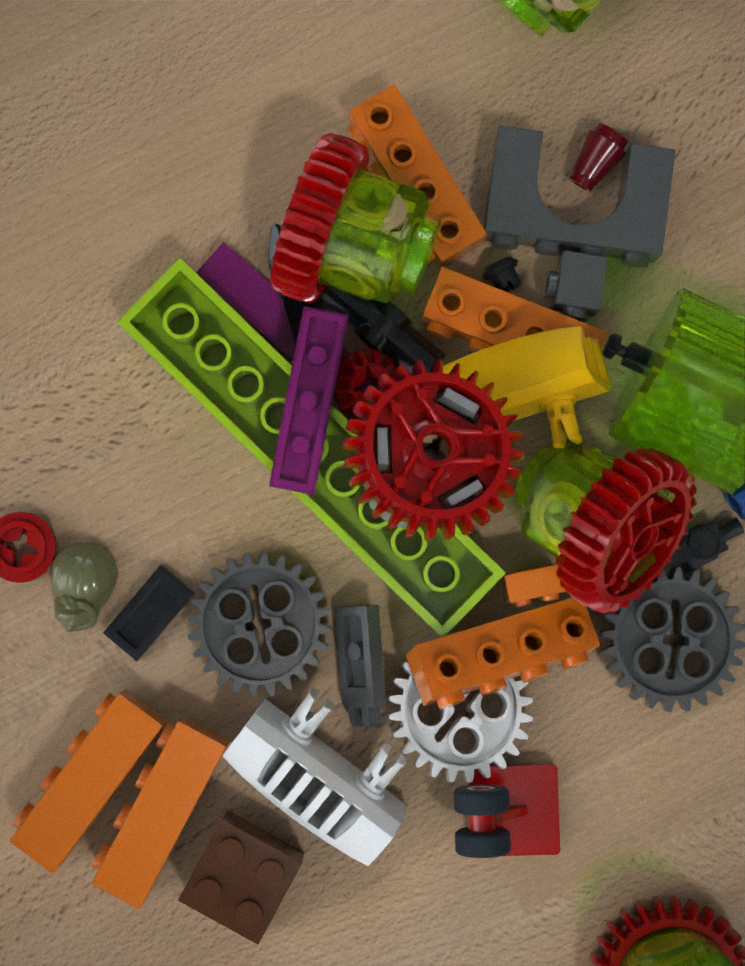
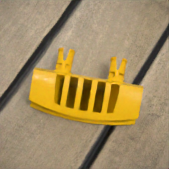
(542, 374)

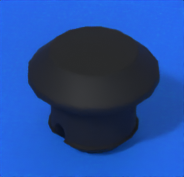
(503, 273)

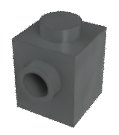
(577, 284)

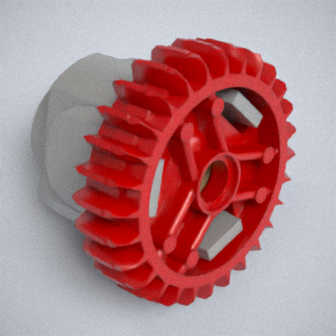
(432, 450)

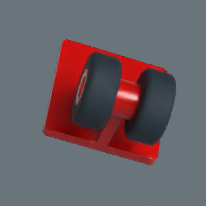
(510, 812)

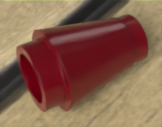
(598, 155)

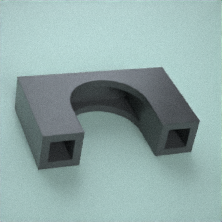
(520, 217)

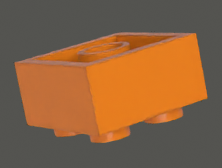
(531, 583)

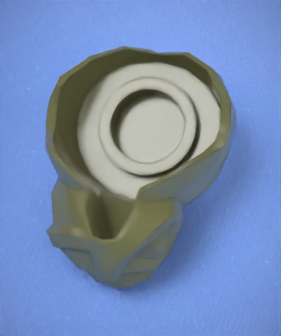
(82, 584)

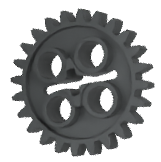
(219, 630)
(713, 641)

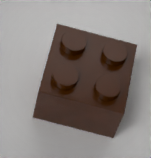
(242, 877)

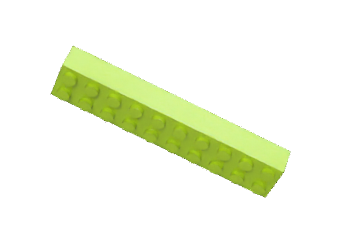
(246, 389)

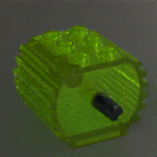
(687, 390)

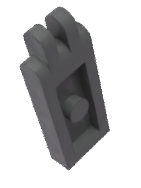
(361, 663)

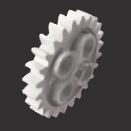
(491, 735)

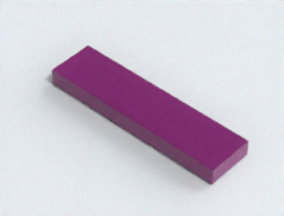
(309, 400)

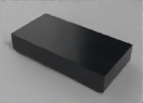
(149, 613)

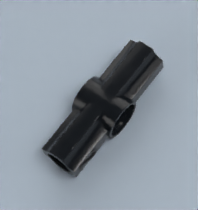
(384, 329)

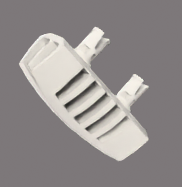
(316, 782)

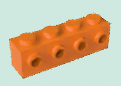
(407, 156)
(489, 315)
(502, 651)
(88, 780)
(159, 812)

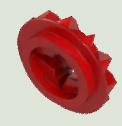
(352, 374)
(38, 535)

